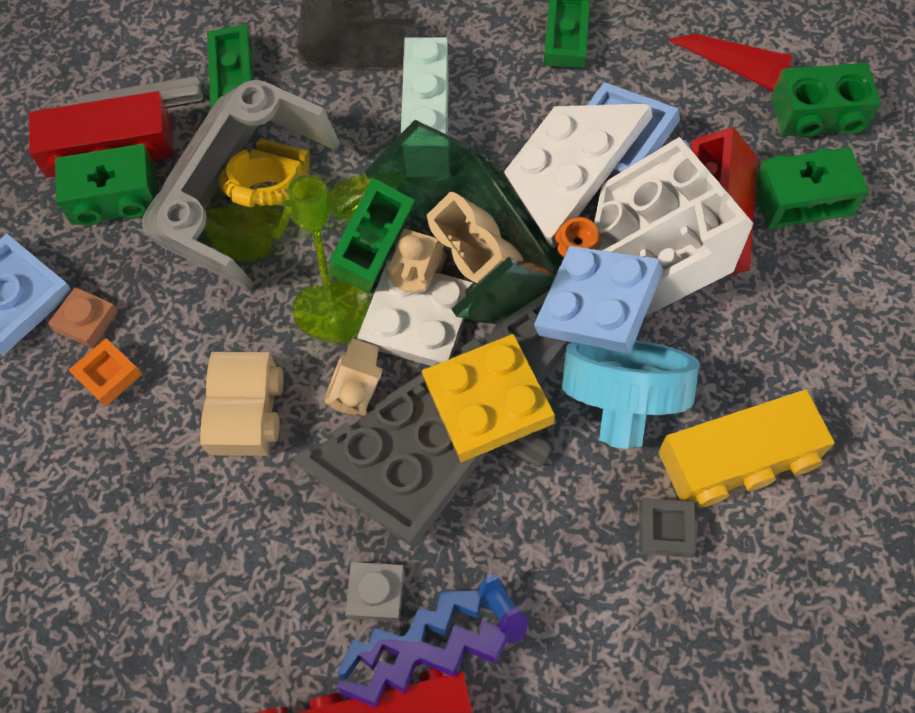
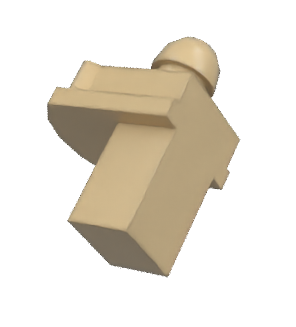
(416, 261)
(354, 379)

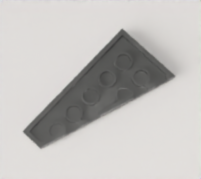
(400, 457)

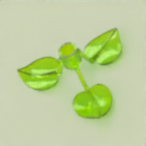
(246, 234)

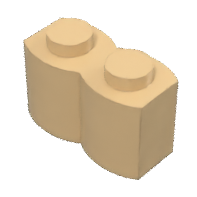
(471, 236)
(240, 404)

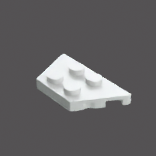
(572, 159)

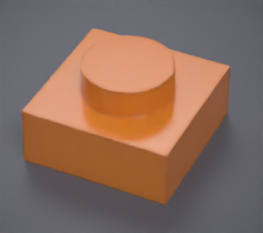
(105, 372)

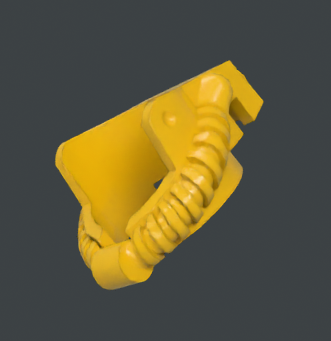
(268, 163)

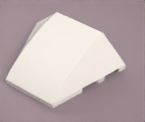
(673, 213)

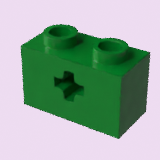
(105, 184)
(809, 187)
(370, 236)

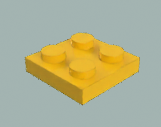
(488, 397)

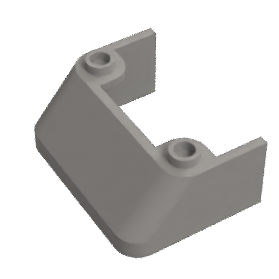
(179, 207)

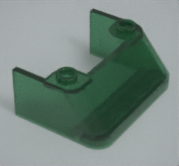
(433, 164)

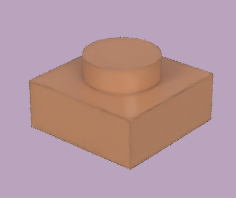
(83, 317)

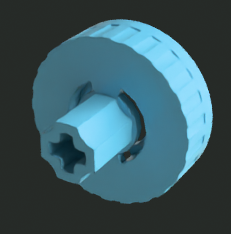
(630, 385)

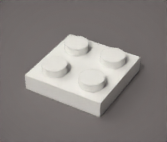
(418, 324)

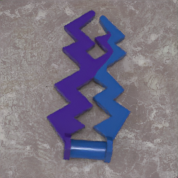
(413, 651)

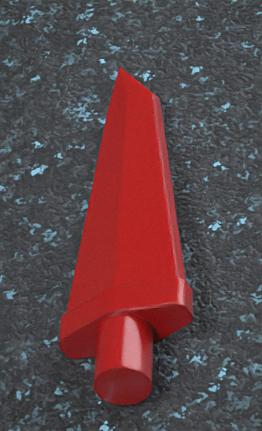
(747, 61)

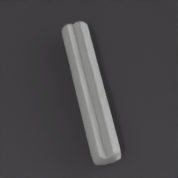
(172, 91)

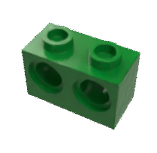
(825, 99)

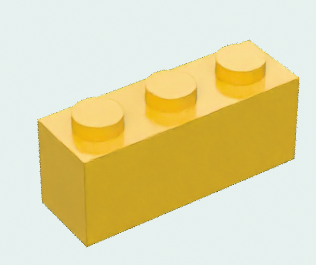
(746, 449)

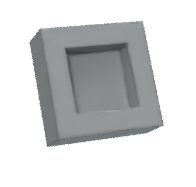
(375, 592)

